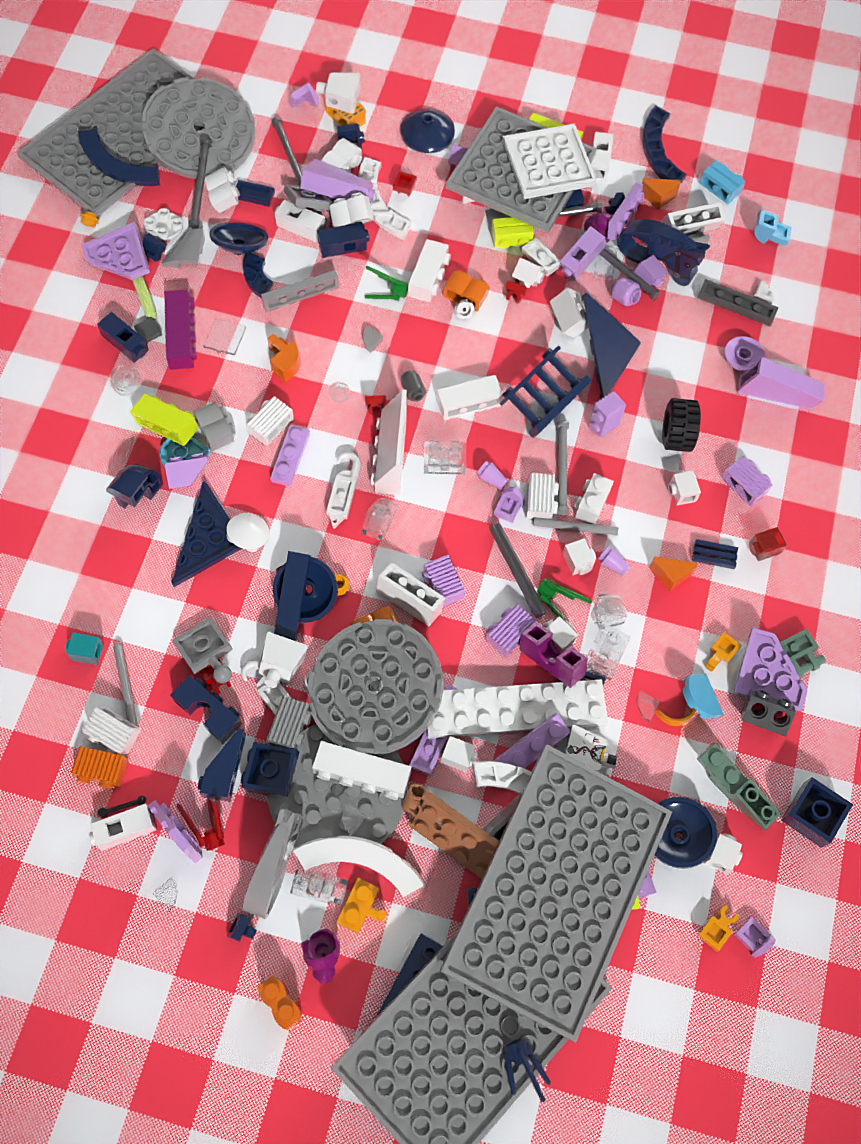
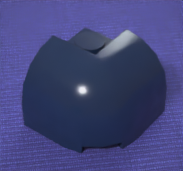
(134, 483)

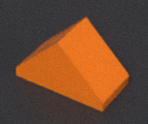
(660, 191)
(672, 571)

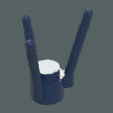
(520, 1053)

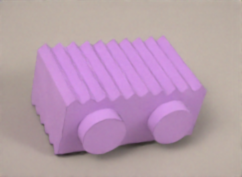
(607, 414)
(747, 480)
(444, 579)
(507, 632)

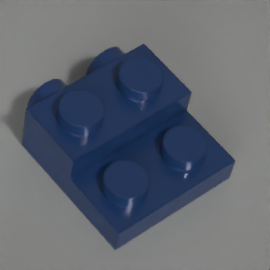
(269, 769)

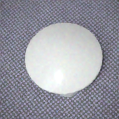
(163, 225)
(248, 531)

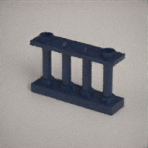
(562, 396)

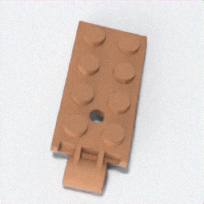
(455, 836)

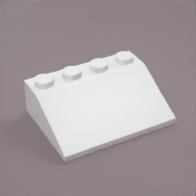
(390, 446)

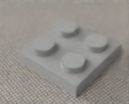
(304, 198)

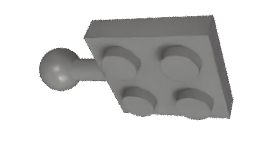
(203, 647)

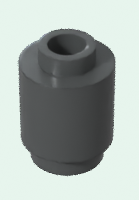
(413, 384)

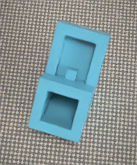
(769, 228)

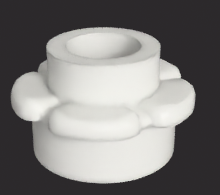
(469, 309)

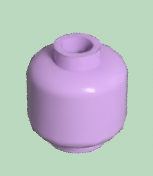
(626, 291)

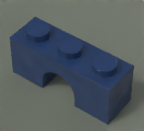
(193, 694)

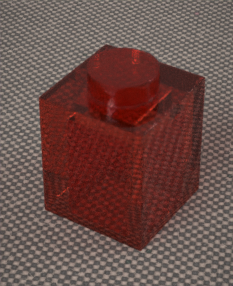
(767, 544)

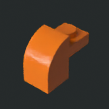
(286, 359)

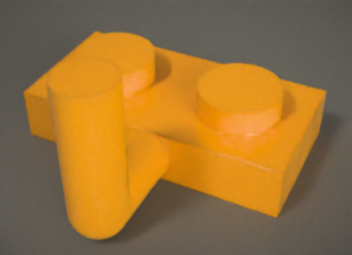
(360, 906)

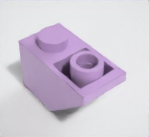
(184, 472)

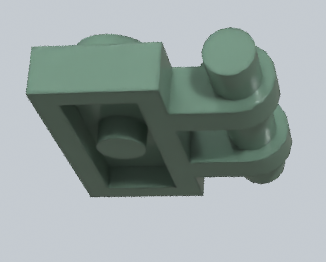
(801, 646)

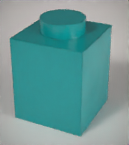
(84, 648)

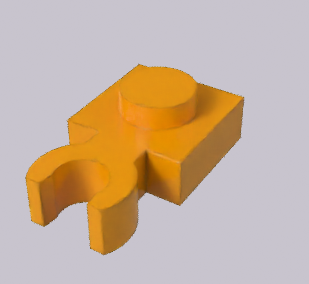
(716, 931)

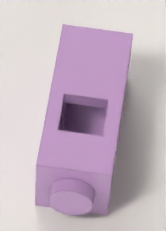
(582, 253)

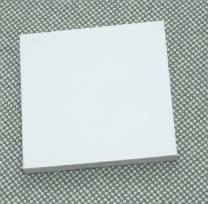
(549, 161)

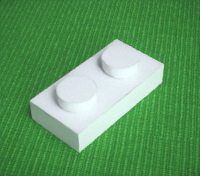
(542, 256)

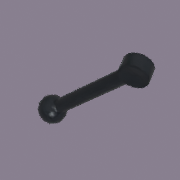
(102, 812)

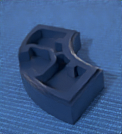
(254, 275)

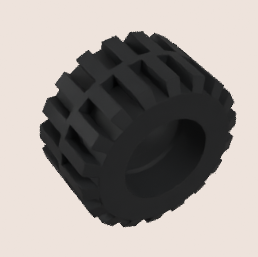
(681, 425)

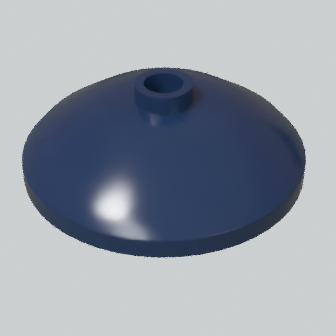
(427, 130)
(238, 237)
(323, 594)
(698, 834)

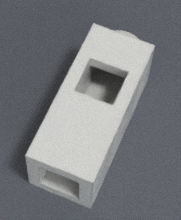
(601, 161)
(299, 221)
(122, 827)

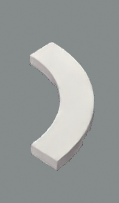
(381, 214)
(500, 775)
(361, 852)

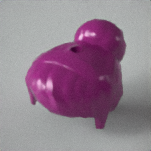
(599, 222)
(321, 943)

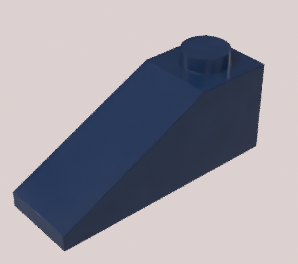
(222, 771)

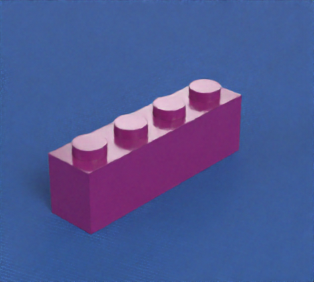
(179, 329)

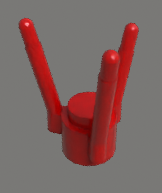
(213, 837)

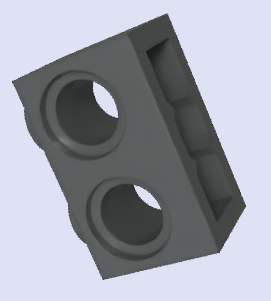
(765, 717)

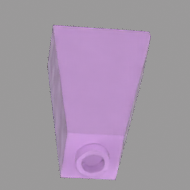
(334, 182)
(780, 384)

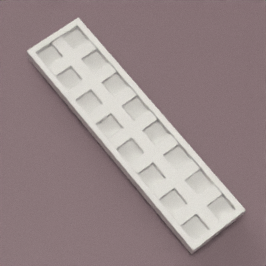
(518, 708)

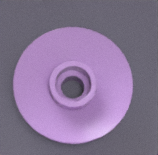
(744, 347)

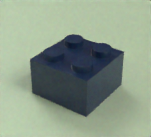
(817, 812)

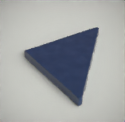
(609, 343)
(205, 538)

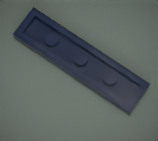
(292, 595)

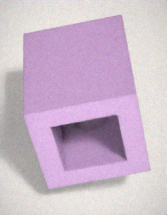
(651, 271)

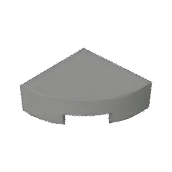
(371, 338)

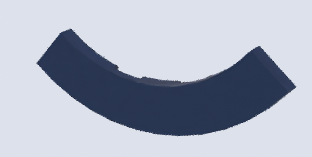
(654, 147)
(114, 167)

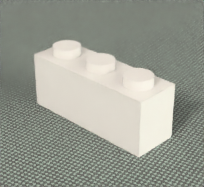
(692, 219)
(429, 271)
(469, 397)
(410, 594)

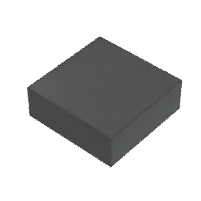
(148, 330)

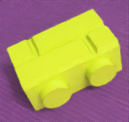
(511, 232)

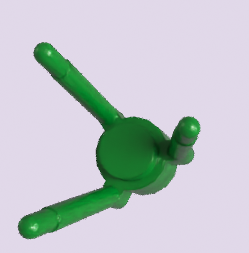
(398, 287)
(550, 589)

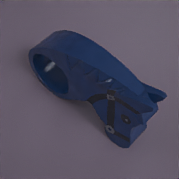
(666, 244)

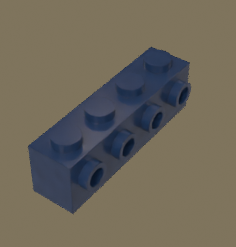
(419, 956)

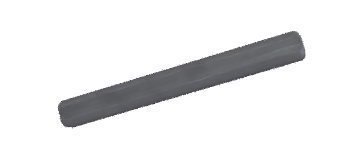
(517, 570)

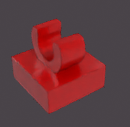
(404, 183)
(517, 289)
(375, 401)

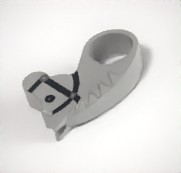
(272, 864)

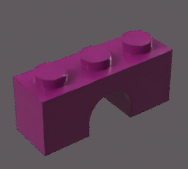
(538, 645)

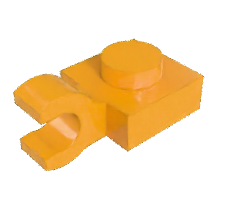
(723, 650)

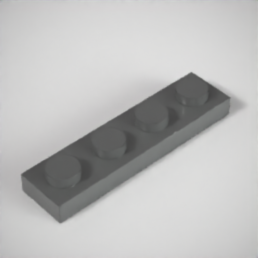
(737, 302)

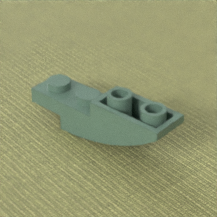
(737, 787)

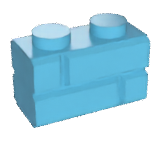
(722, 182)

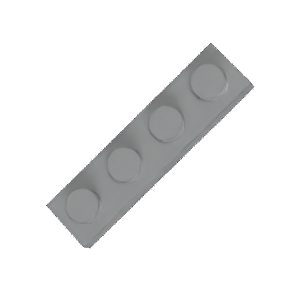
(301, 290)

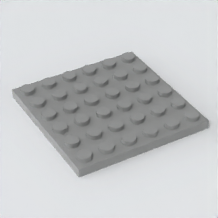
(489, 179)

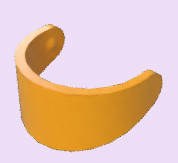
(675, 722)

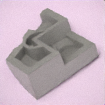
(186, 250)

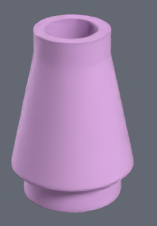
(489, 473)
(613, 560)

